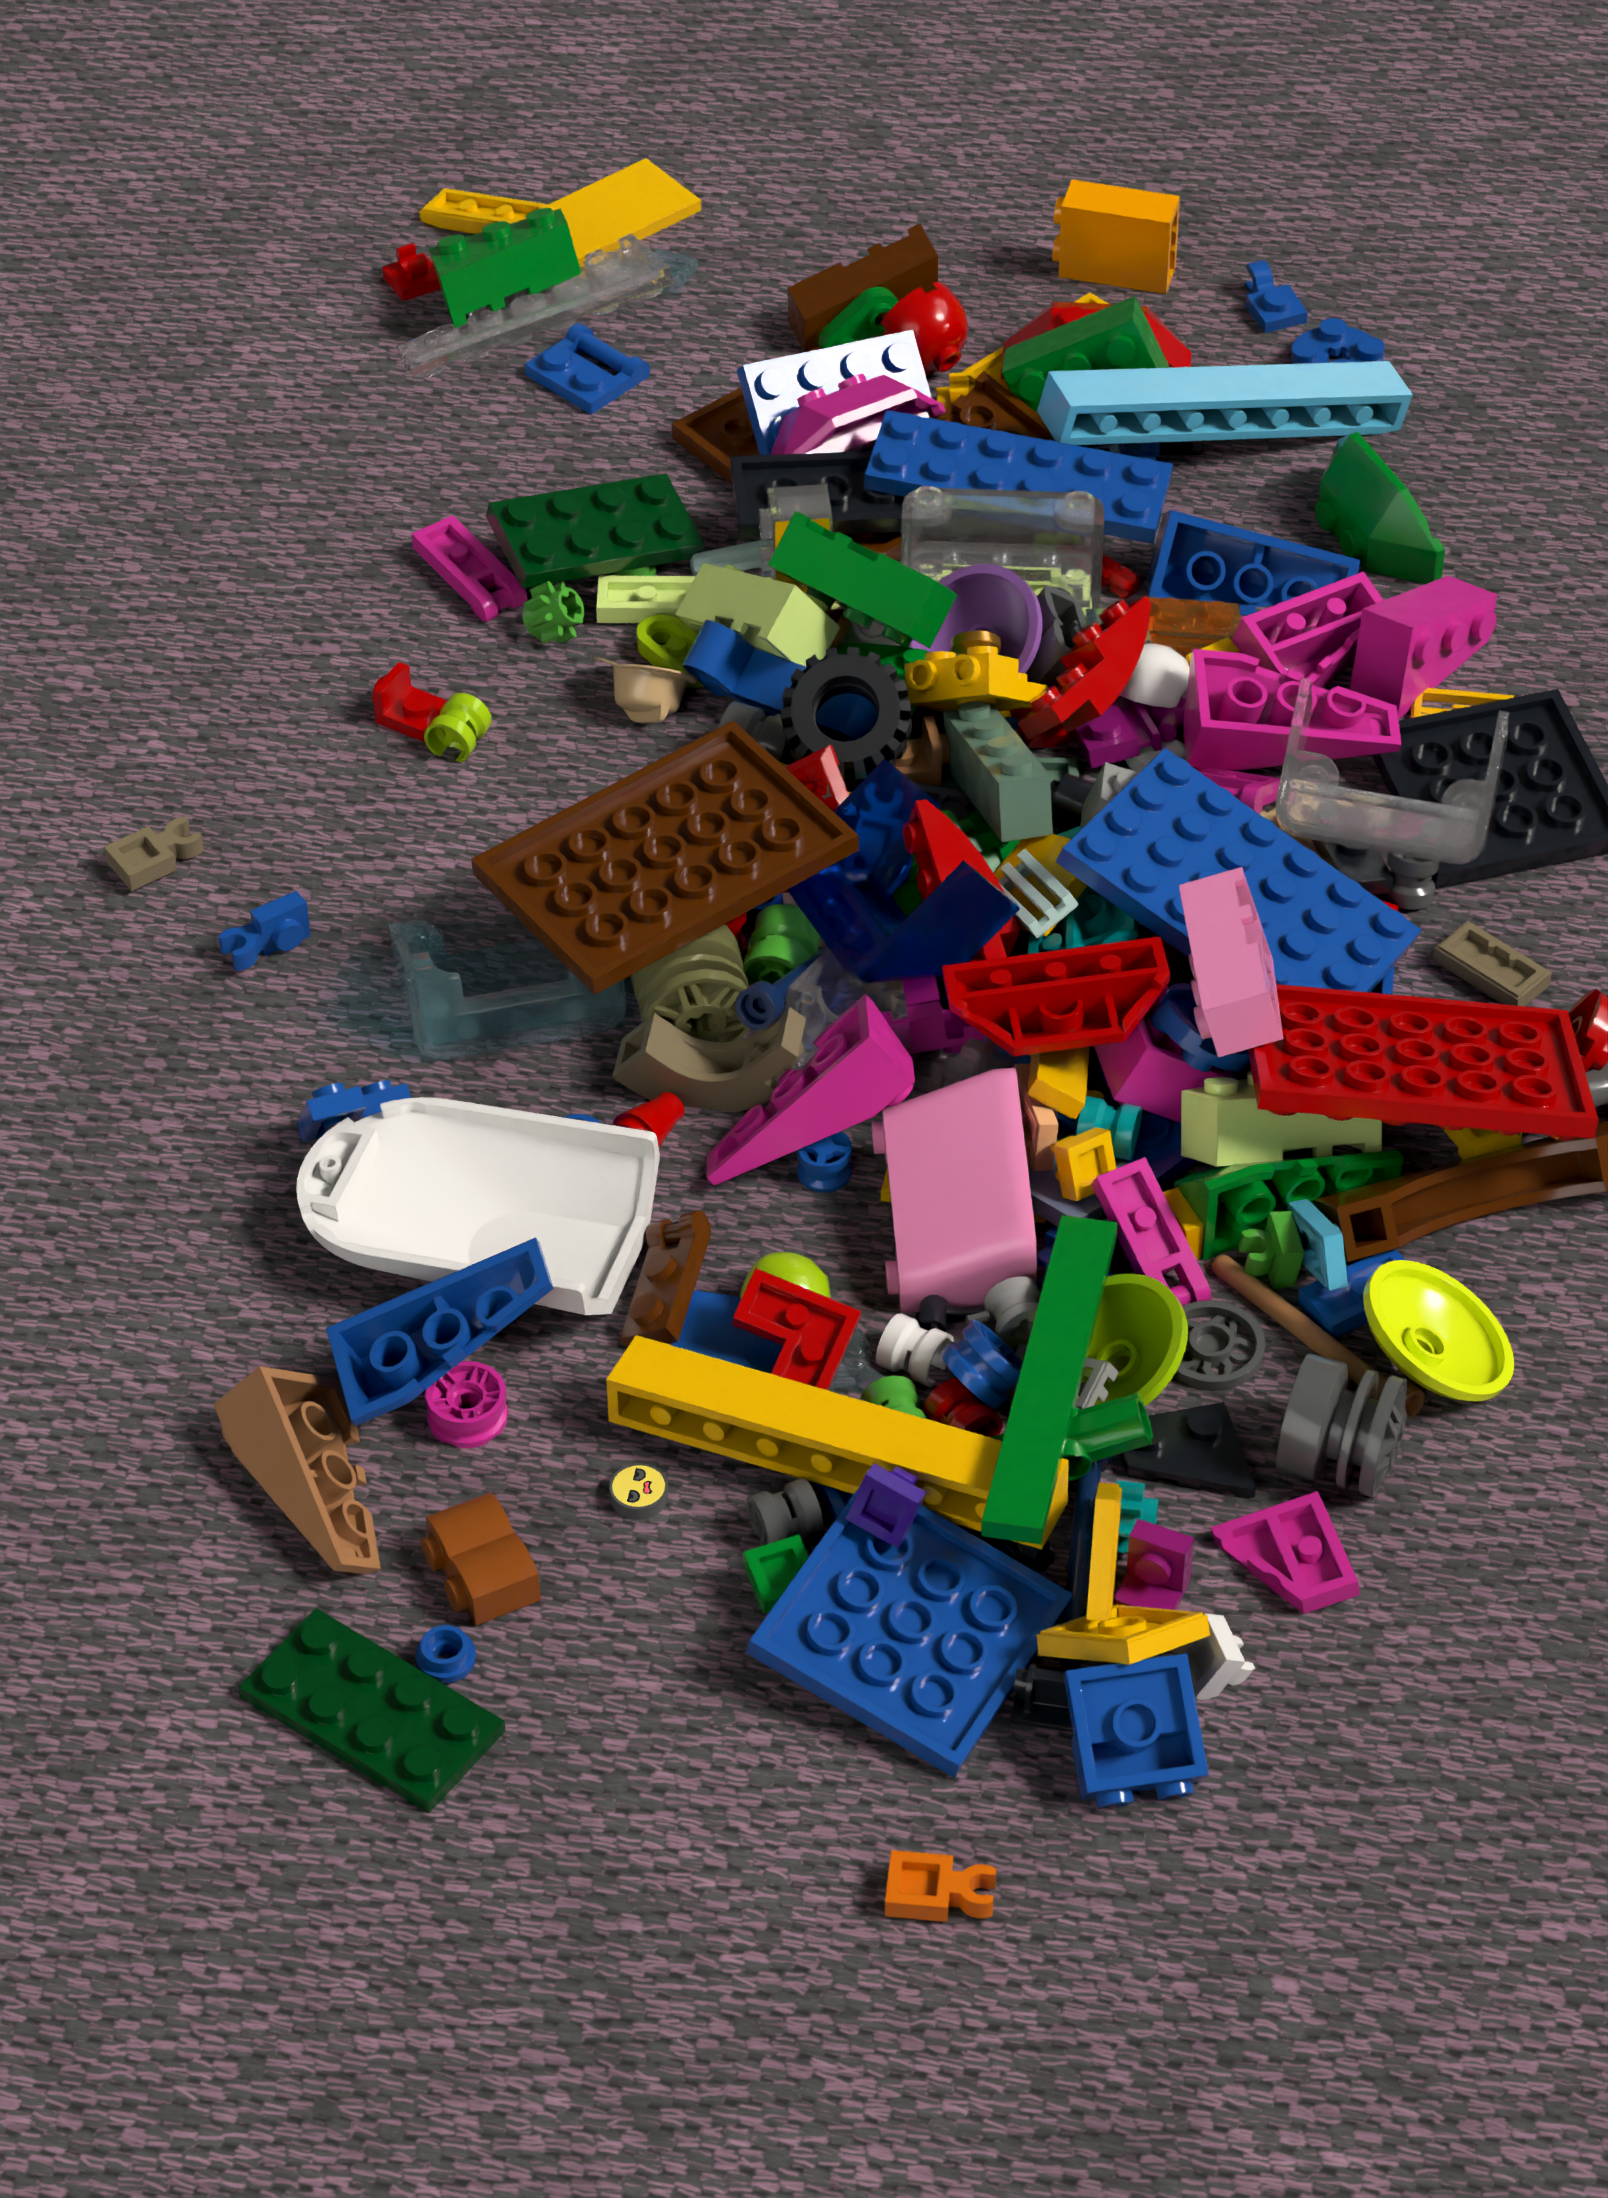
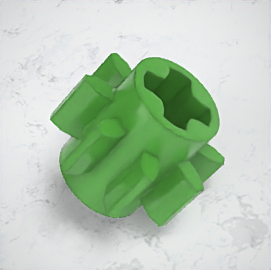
(553, 612)

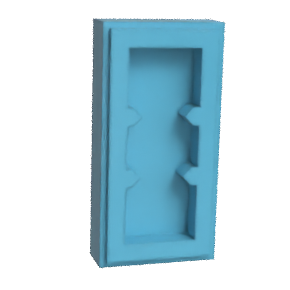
(1321, 1243)

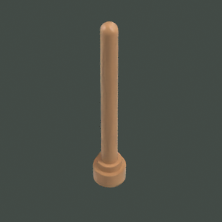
(1305, 1328)

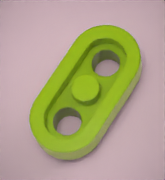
(668, 630)

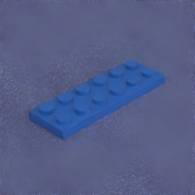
(946, 454)

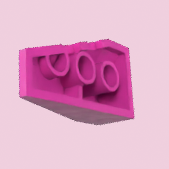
(846, 1082)

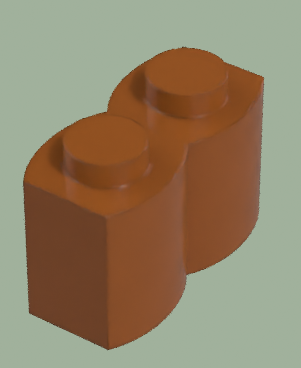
(482, 1558)

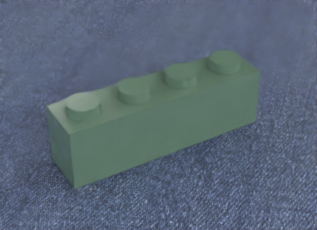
(998, 772)

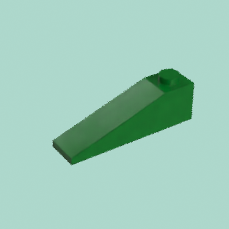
(1245, 1193)

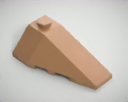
(293, 1441)

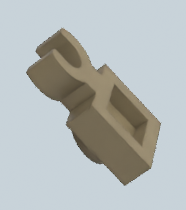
(149, 856)

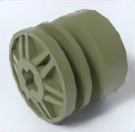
(696, 987)

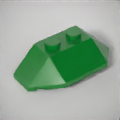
(1376, 515)

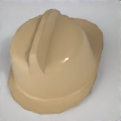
(648, 691)

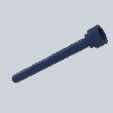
(764, 1002)
(1081, 1546)

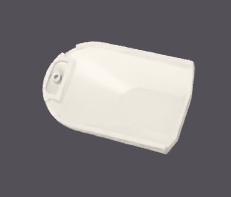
(461, 1181)

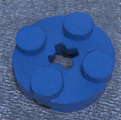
(1336, 340)
(1177, 1019)

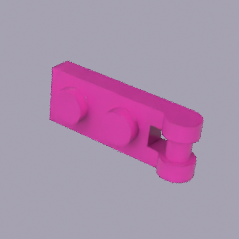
(469, 568)
(1150, 1229)

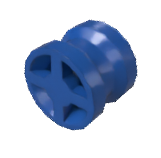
(824, 1176)

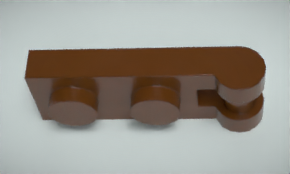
(667, 1278)

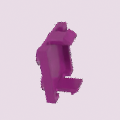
(928, 1024)

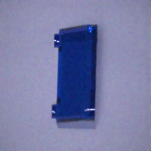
(854, 903)

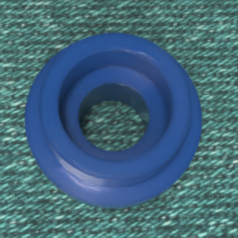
(446, 1640)

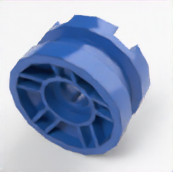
(983, 1363)

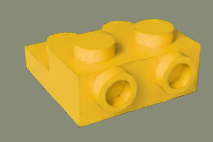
(982, 675)

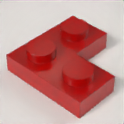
(805, 1323)

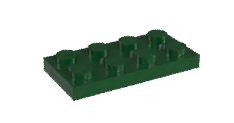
(594, 530)
(372, 1710)

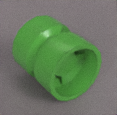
(779, 943)

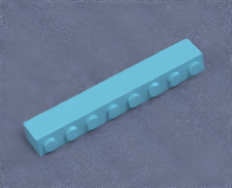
(1223, 402)

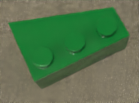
(1100, 341)
(862, 582)

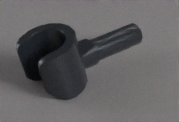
(936, 1313)

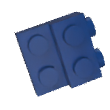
(1135, 1730)

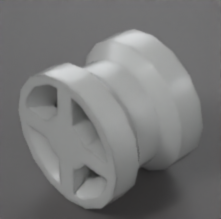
(1013, 1307)

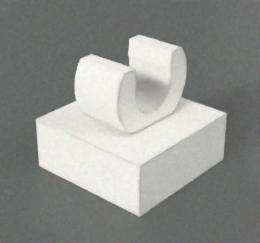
(1216, 1660)

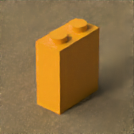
(1116, 236)

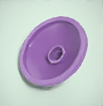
(994, 602)

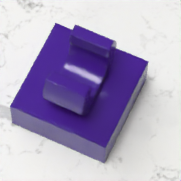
(887, 1504)

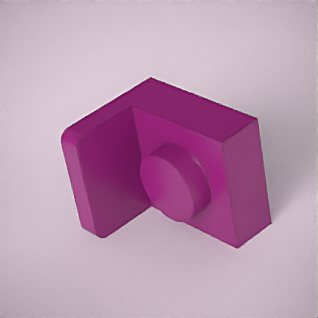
(1156, 1567)

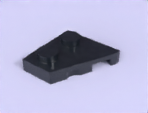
(1193, 1450)

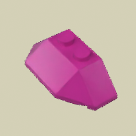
(850, 416)

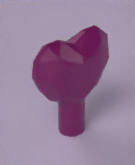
(1167, 719)

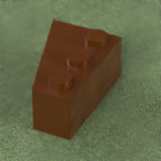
(898, 267)

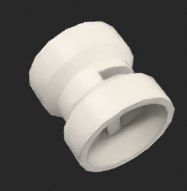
(911, 1348)

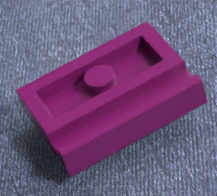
(1117, 733)

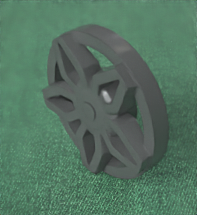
(1214, 1344)

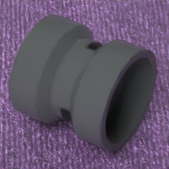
(1412, 881)
(785, 1512)

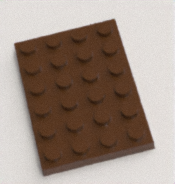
(664, 856)

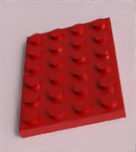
(1425, 1063)

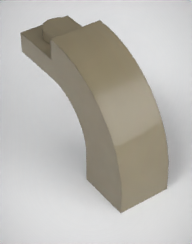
(708, 1073)

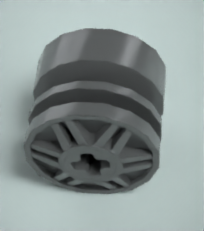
(1342, 1425)

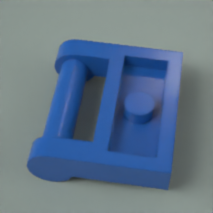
(579, 379)

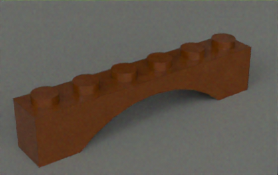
(1419, 1203)

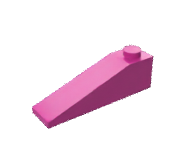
(1244, 716)

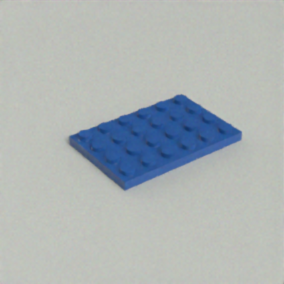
(1184, 827)

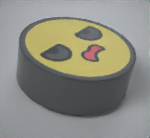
(638, 1491)

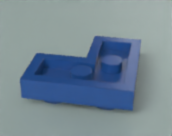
(335, 1103)

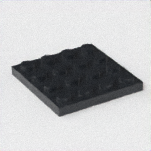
(1549, 787)

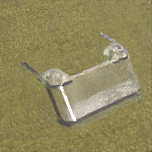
(1318, 809)

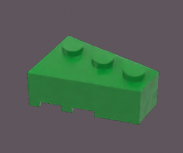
(504, 262)

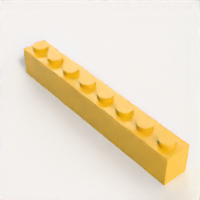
(804, 1429)

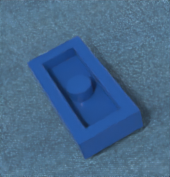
(1343, 1308)

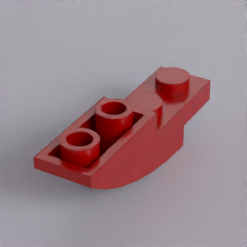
(1095, 670)
(938, 851)

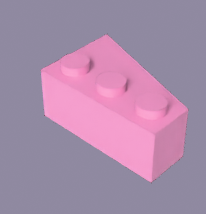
(1230, 964)

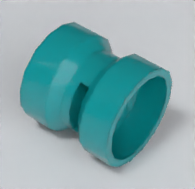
(1122, 1123)

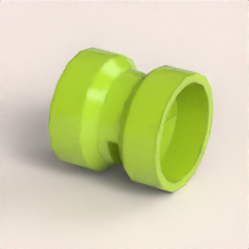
(459, 725)

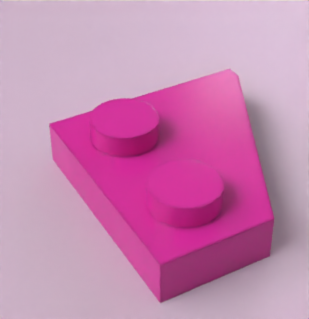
(1292, 1552)

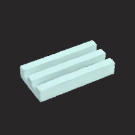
(1016, 877)

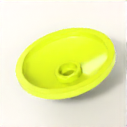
(1437, 1331)

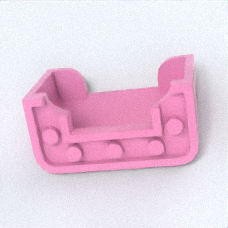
(958, 1191)

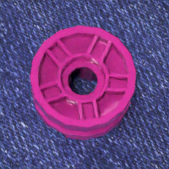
(473, 1385)

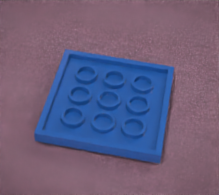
(911, 1634)

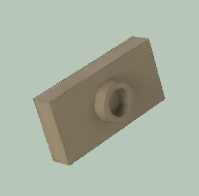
(1491, 966)

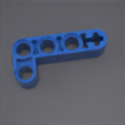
(735, 668)

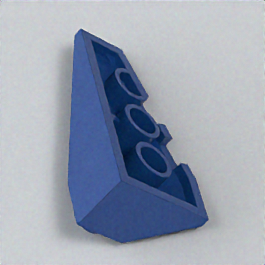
(1236, 565)
(418, 1337)

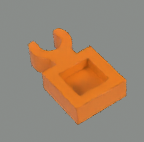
(926, 1886)

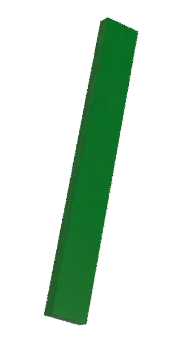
(1049, 1381)

